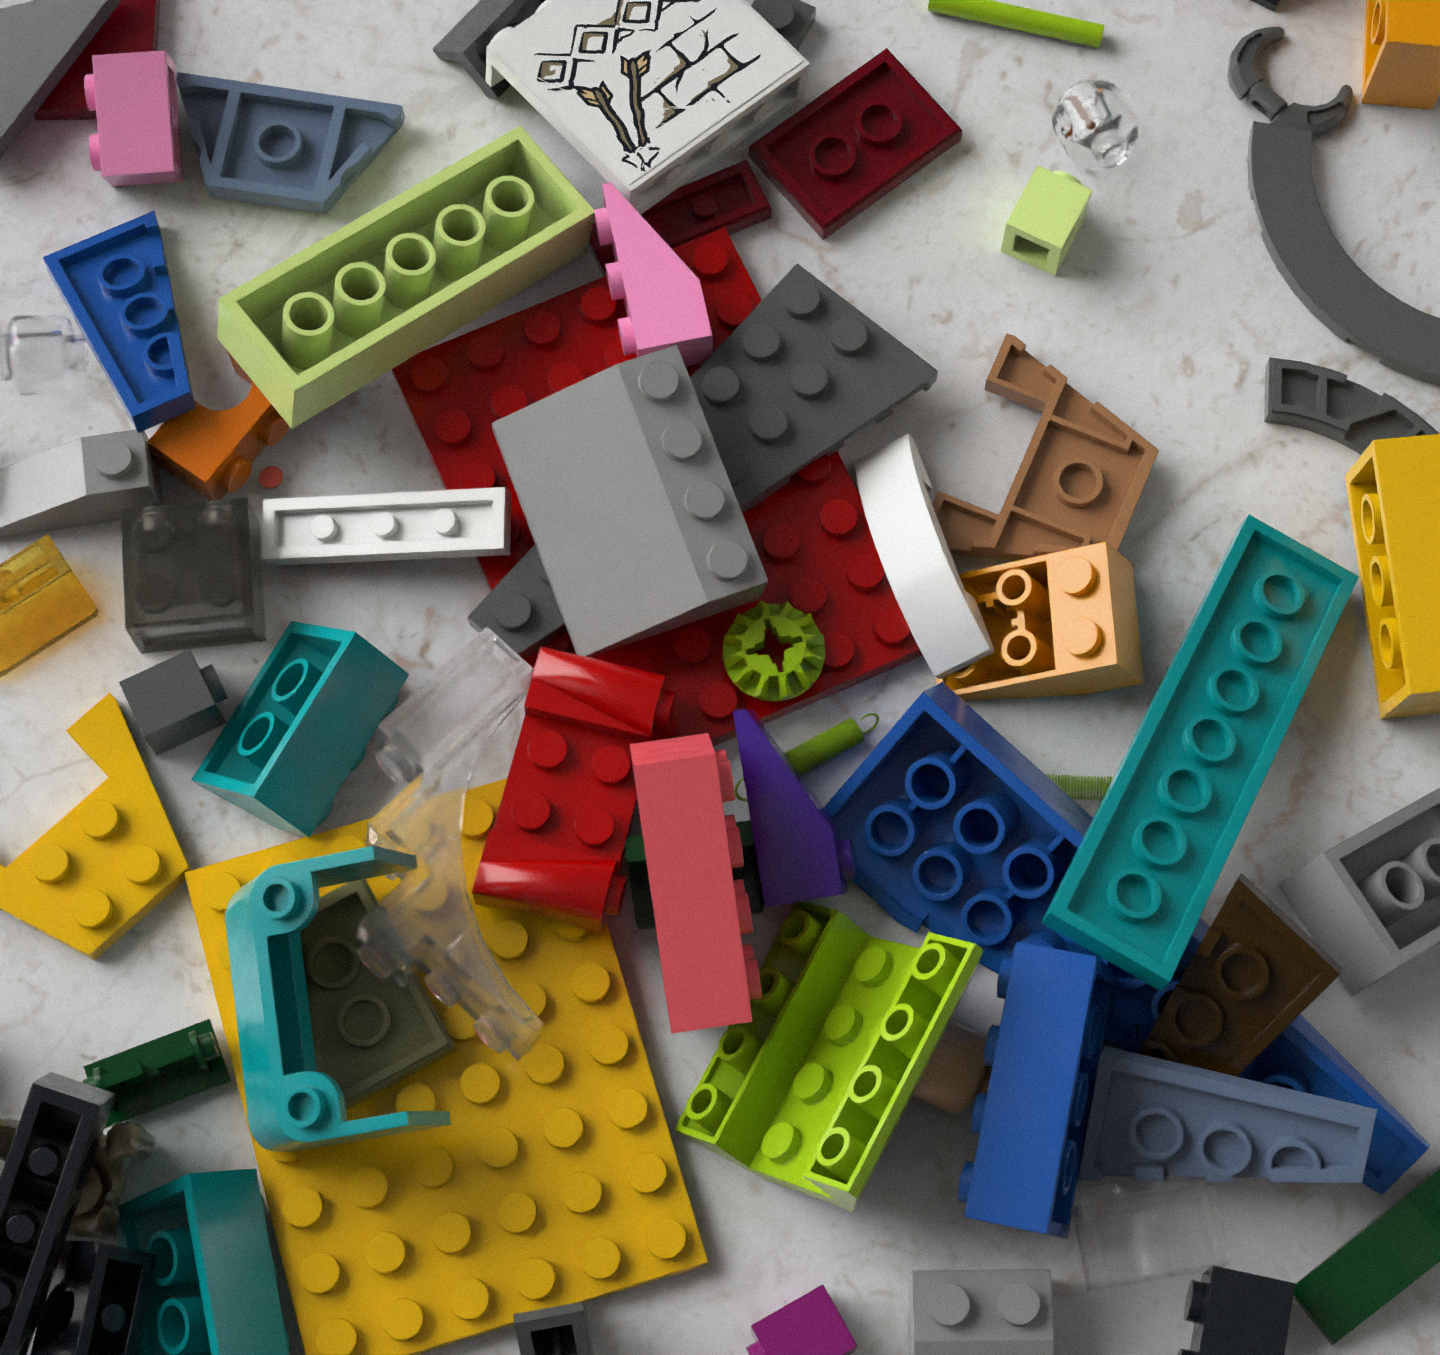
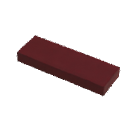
(716, 201)

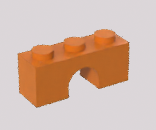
(217, 447)

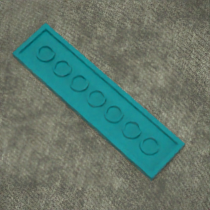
(1201, 754)

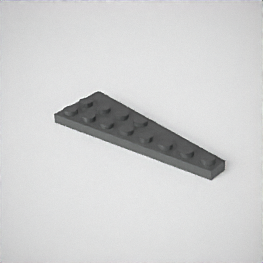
(776, 399)

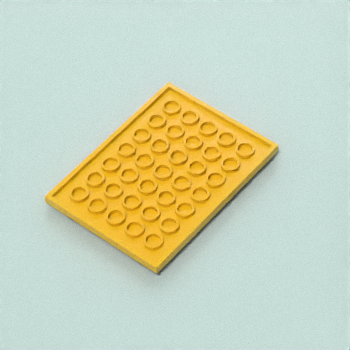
(538, 1189)

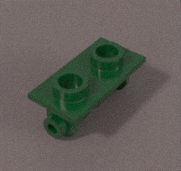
(160, 1071)

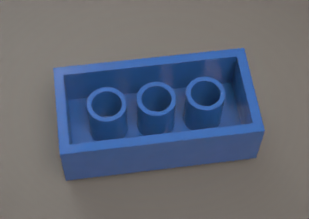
(1038, 1090)

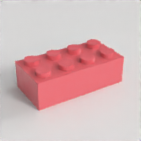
(692, 884)

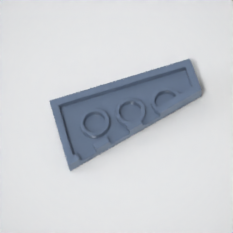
(1197, 1122)

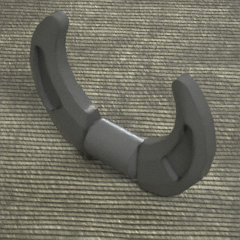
(1247, 79)

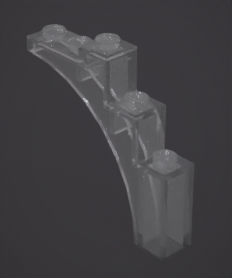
(428, 916)

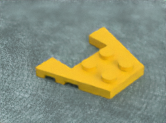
(106, 856)

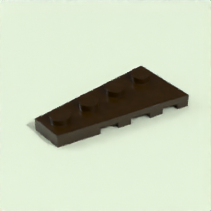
(1241, 986)

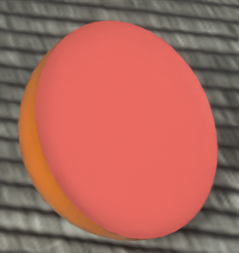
(270, 477)

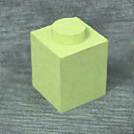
(1046, 219)

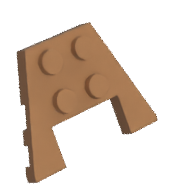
(1074, 478)

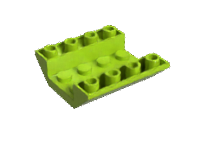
(829, 1053)

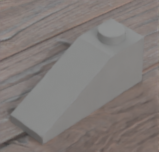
(79, 484)

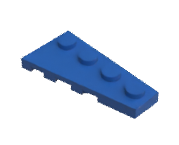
(128, 315)

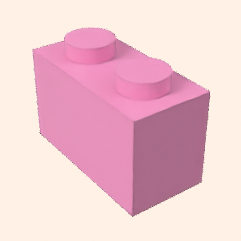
(135, 118)

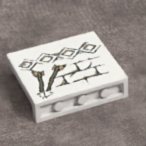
(650, 83)

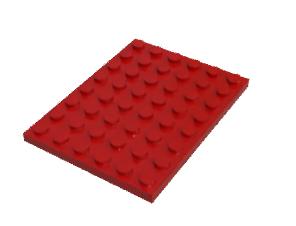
(806, 533)

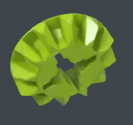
(756, 673)

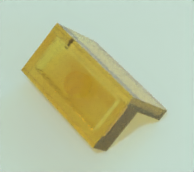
(38, 603)

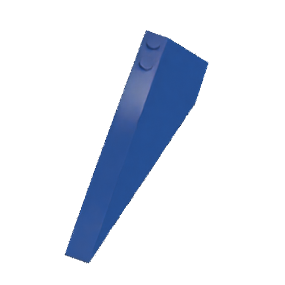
(974, 847)

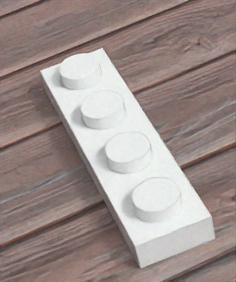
(386, 526)

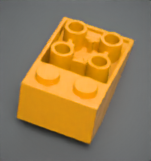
(1055, 626)

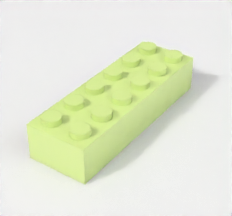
(404, 276)

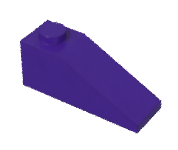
(791, 830)

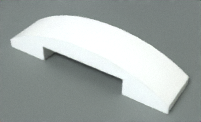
(918, 558)

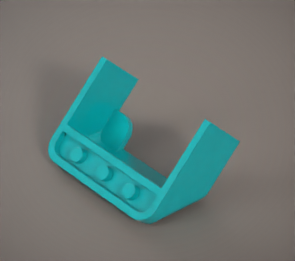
(285, 1095)

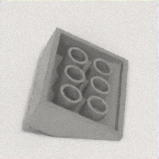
(630, 504)

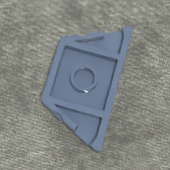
(281, 141)

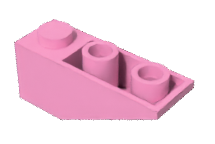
(657, 287)

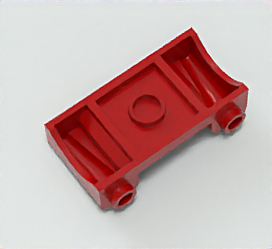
(571, 790)

